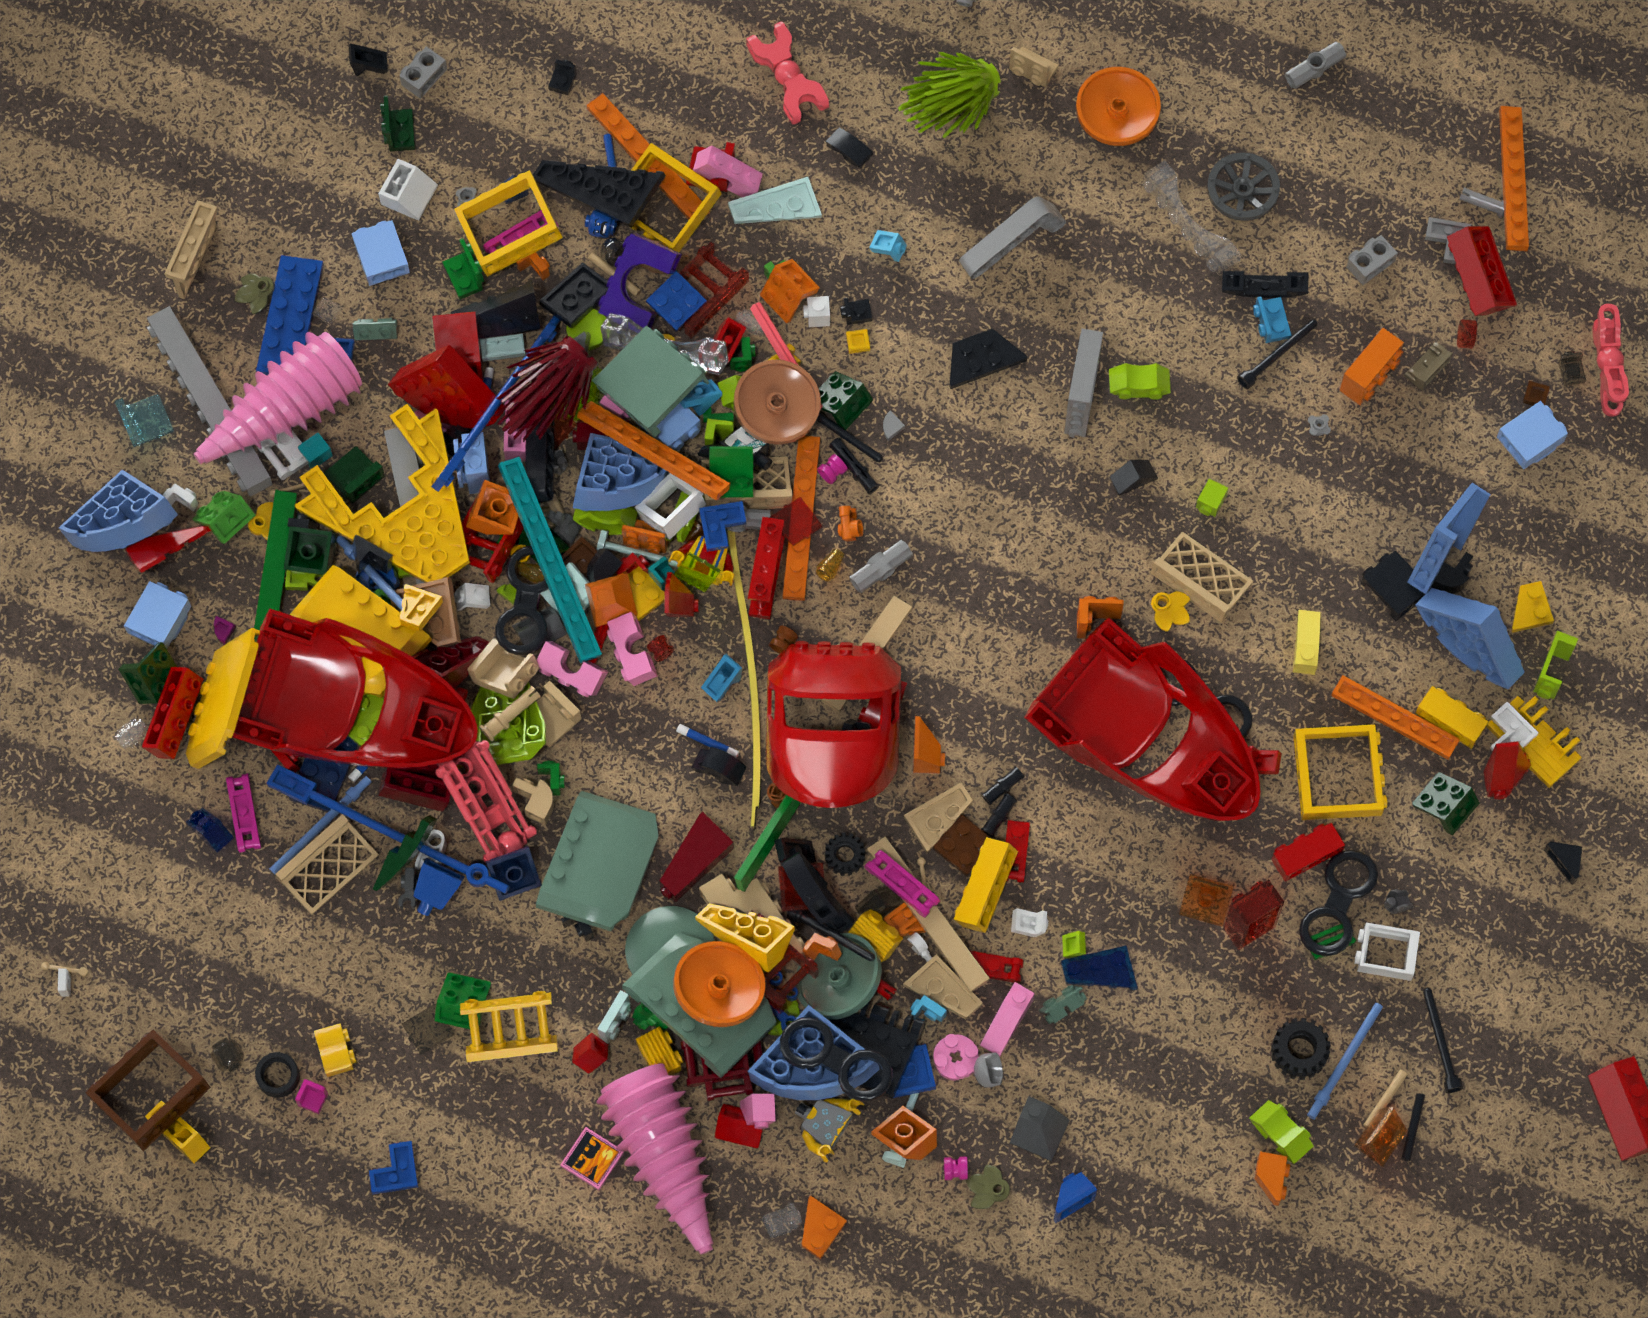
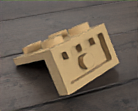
(1032, 66)
(557, 712)

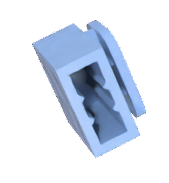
(380, 252)
(677, 427)
(1532, 435)
(475, 466)
(158, 615)

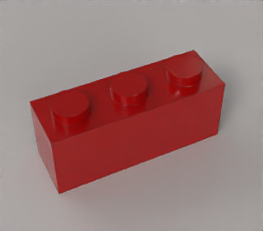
(1307, 851)

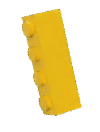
(985, 885)

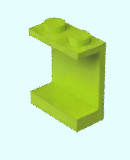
(1561, 647)

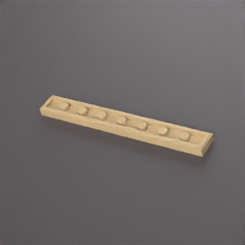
(940, 930)

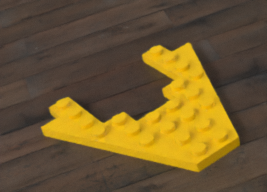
(420, 534)

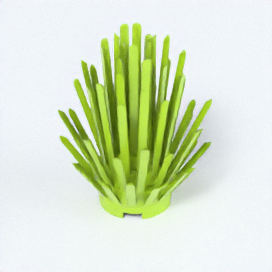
(952, 92)

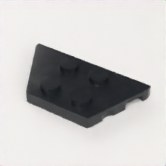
(982, 356)

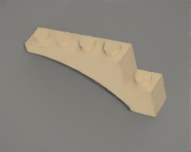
(755, 898)

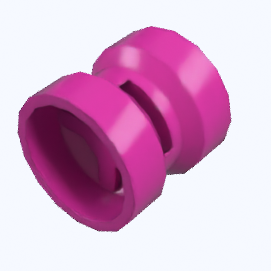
(832, 469)
(955, 1168)

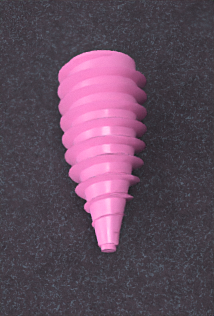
(285, 397)
(661, 1146)

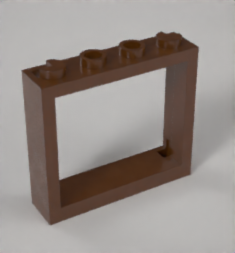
(168, 1112)

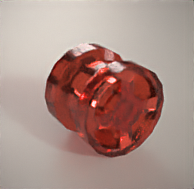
(660, 648)

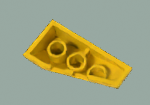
(758, 936)

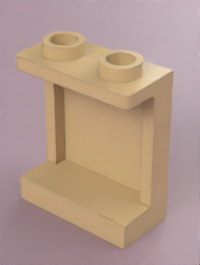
(501, 670)

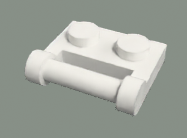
(289, 448)

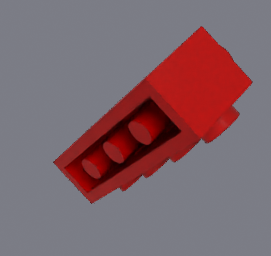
(172, 713)

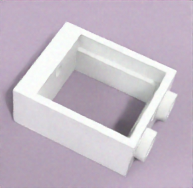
(680, 515)
(1408, 936)

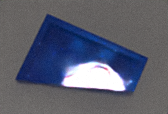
(1101, 968)

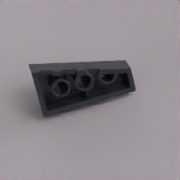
(506, 313)

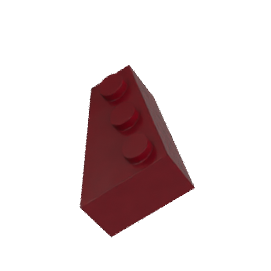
(415, 786)

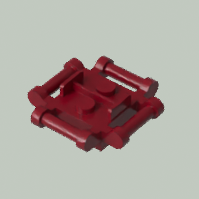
(738, 1071)

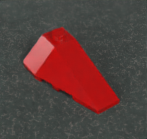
(153, 548)
(678, 598)
(1505, 769)

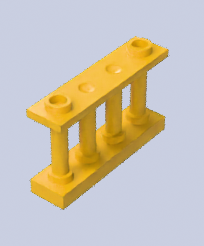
(522, 1044)

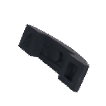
(1265, 285)

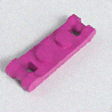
(516, 232)
(243, 812)
(902, 883)

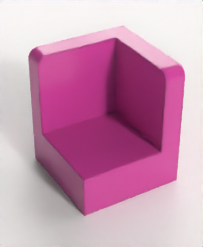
(311, 1096)

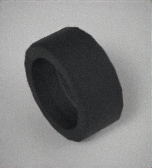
(284, 1090)

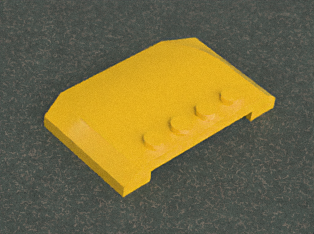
(351, 603)
(221, 699)

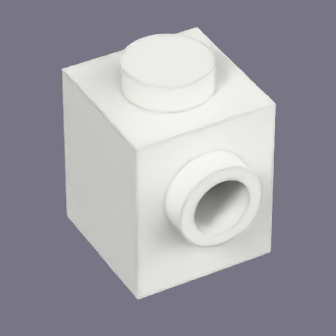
(817, 311)

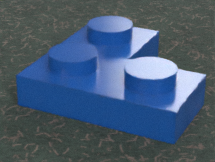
(716, 519)
(401, 1174)

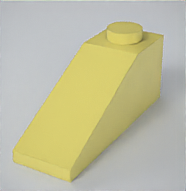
(1307, 642)

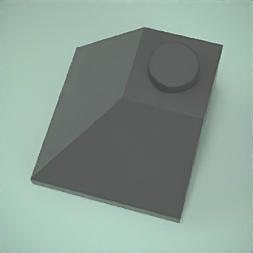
(1039, 1129)

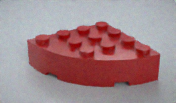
(445, 384)

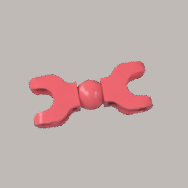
(787, 72)
(1610, 360)

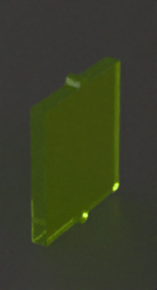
(697, 572)

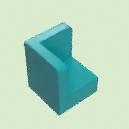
(315, 450)
(658, 572)

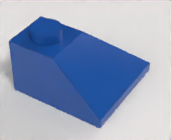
(1074, 1194)

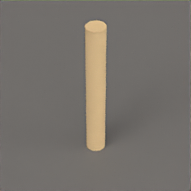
(610, 271)
(1387, 1096)

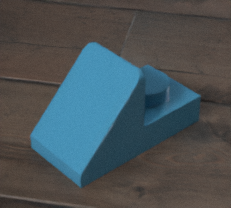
(702, 397)
(722, 677)

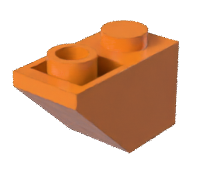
(1270, 1175)

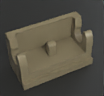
(1428, 366)

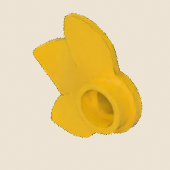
(263, 516)
(1173, 611)

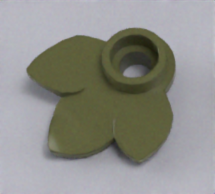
(252, 292)
(984, 1187)

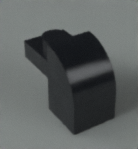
(602, 565)
(1454, 579)
(720, 765)

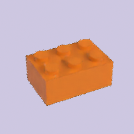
(1372, 366)

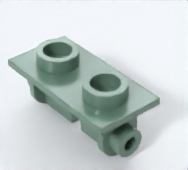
(369, 330)
(1055, 1007)

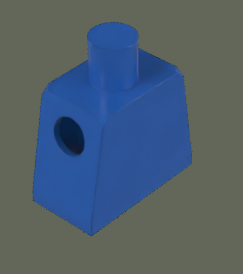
(435, 886)

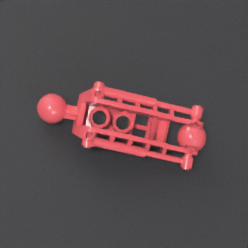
(472, 807)

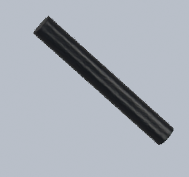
(1413, 1127)

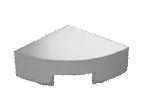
(892, 425)

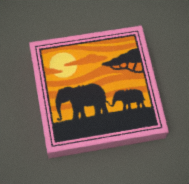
(592, 1158)

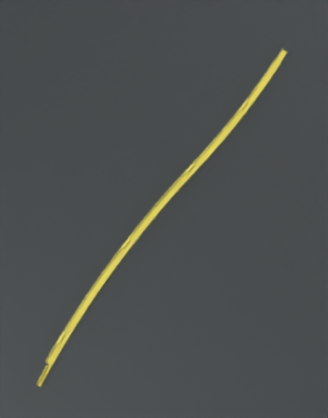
(751, 672)

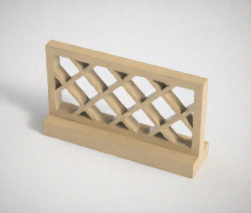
(192, 247)
(767, 497)
(1198, 595)
(310, 854)

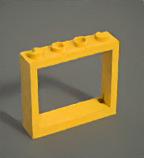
(644, 163)
(520, 248)
(1338, 811)

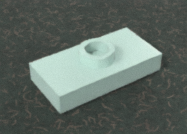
(502, 347)

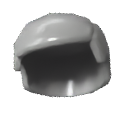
(988, 1070)

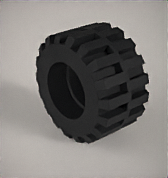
(1293, 1065)

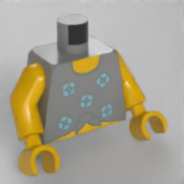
(826, 1123)

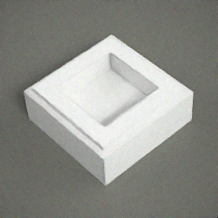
(64, 982)

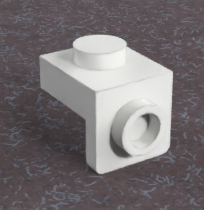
(185, 497)
(472, 596)
(1029, 922)

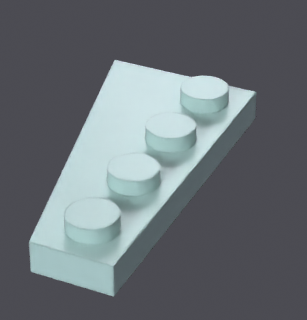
(780, 203)

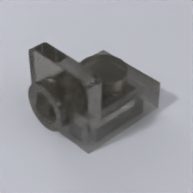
(1572, 368)

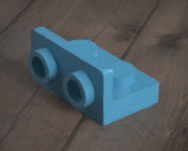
(1272, 319)

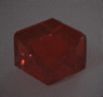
(1466, 333)

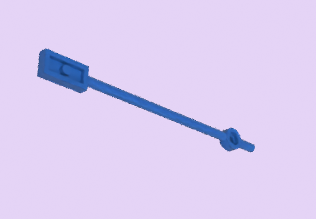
(456, 461)
(304, 790)

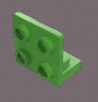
(224, 515)

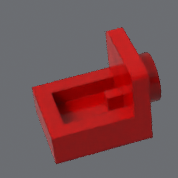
(632, 562)
(1266, 760)

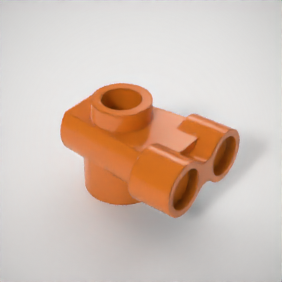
(849, 527)

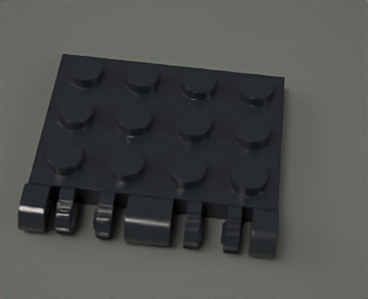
(886, 1039)

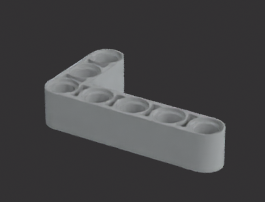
(1010, 233)

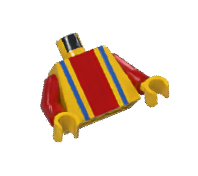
(717, 558)

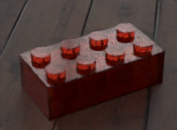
(1253, 914)

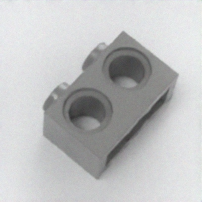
(427, 74)
(1374, 262)

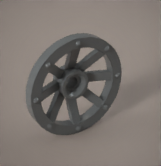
(1245, 184)

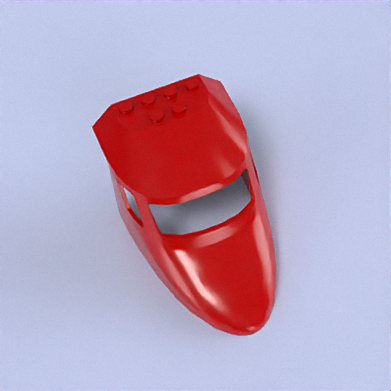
(315, 675)
(1114, 705)
(833, 765)

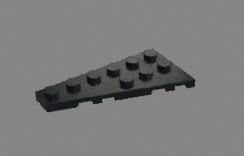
(606, 189)

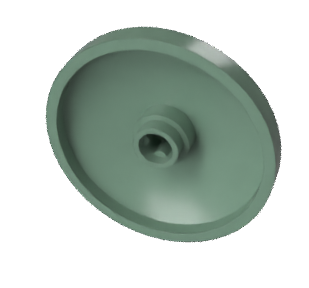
(656, 929)
(843, 984)

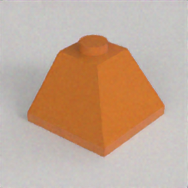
(493, 511)
(610, 598)
(926, 750)
(907, 1134)

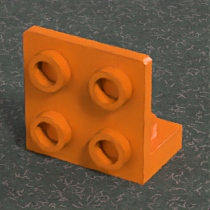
(787, 288)
(644, 537)
(1091, 607)

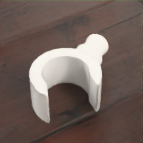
(919, 946)

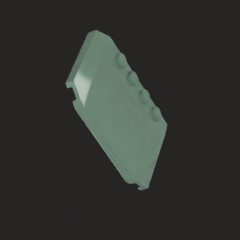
(599, 862)
(716, 1045)

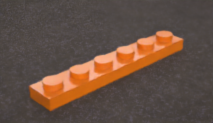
(1395, 717)

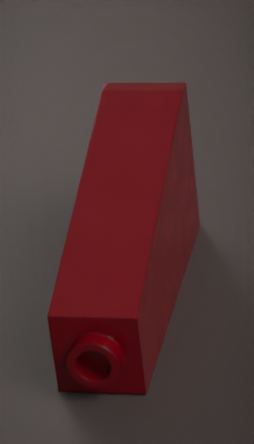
(696, 856)

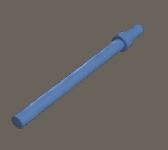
(371, 572)
(352, 794)
(1323, 1097)

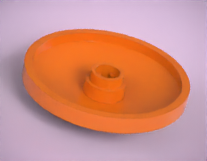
(1118, 106)
(719, 984)

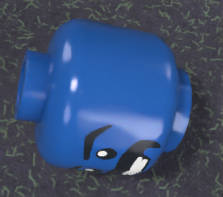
(600, 225)

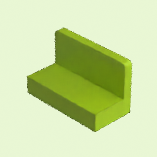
(717, 430)

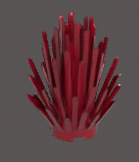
(558, 377)

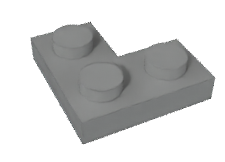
(1439, 229)

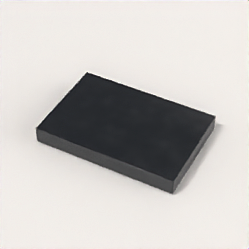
(575, 295)

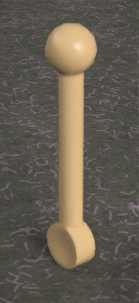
(272, 492)
(921, 862)
(82, 971)

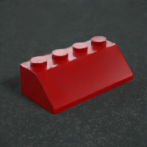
(1481, 270)
(1624, 1105)

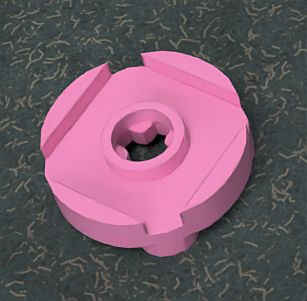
(943, 1060)

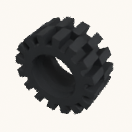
(844, 841)

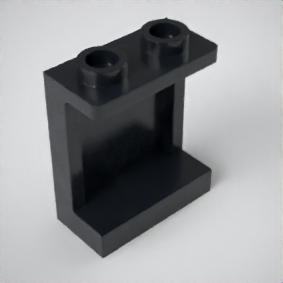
(1390, 584)

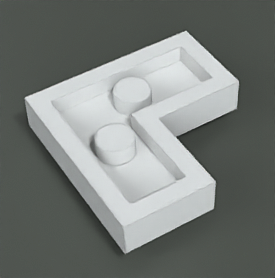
(1513, 726)

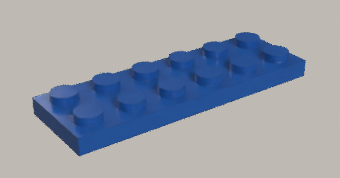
(290, 308)

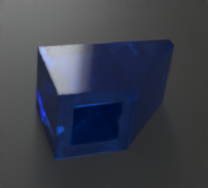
(209, 829)

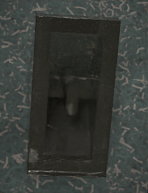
(880, 900)

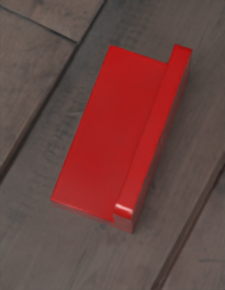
(733, 1128)

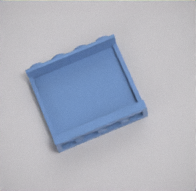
(1450, 532)

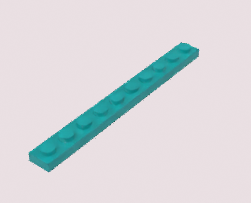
(549, 560)

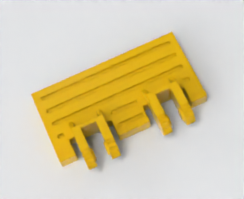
(1546, 756)

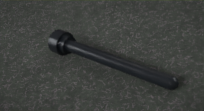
(1248, 377)
(849, 438)
(801, 916)
(1452, 1082)

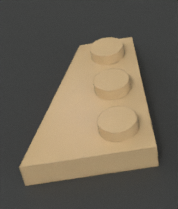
(937, 815)
(944, 988)

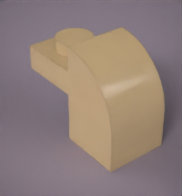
(541, 799)

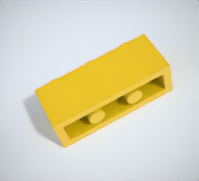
(1452, 716)

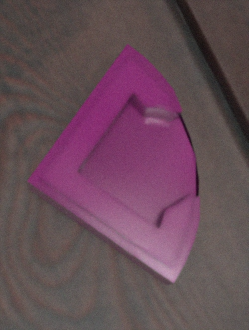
(223, 629)

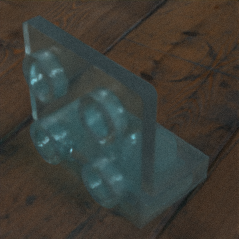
(144, 419)

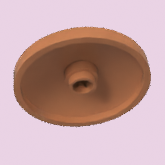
(777, 402)

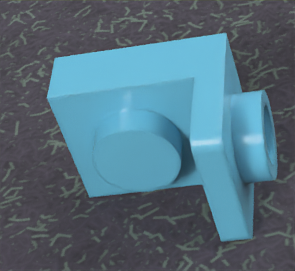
(889, 244)
(932, 1009)

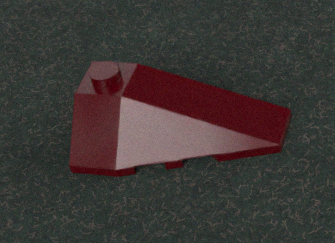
(453, 661)

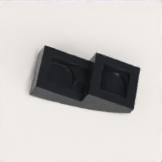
(850, 147)

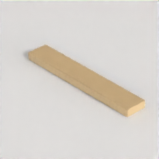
(880, 634)

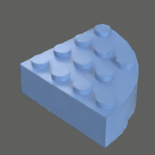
(614, 476)
(118, 516)
(1473, 635)
(782, 1079)

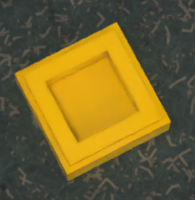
(858, 341)

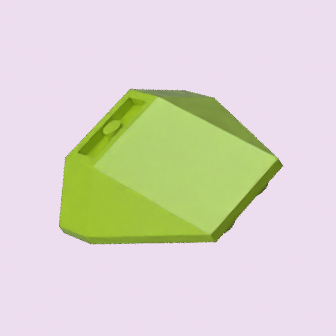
(522, 738)

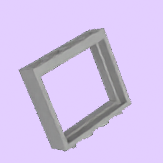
(1083, 383)

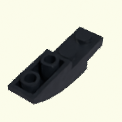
(815, 895)

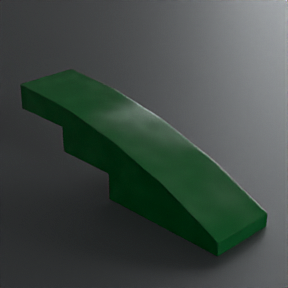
(400, 857)

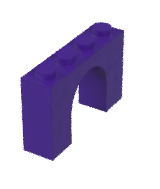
(637, 251)

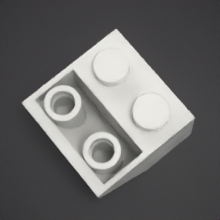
(407, 190)

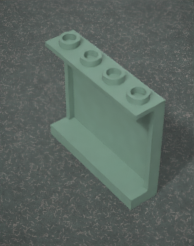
(649, 379)

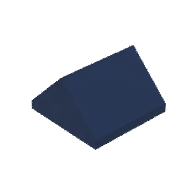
(515, 870)

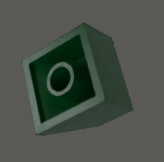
(310, 550)

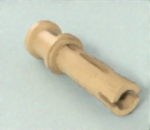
(501, 720)

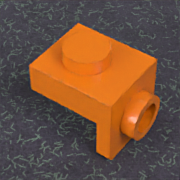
(539, 264)
(824, 945)

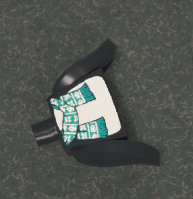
(742, 438)

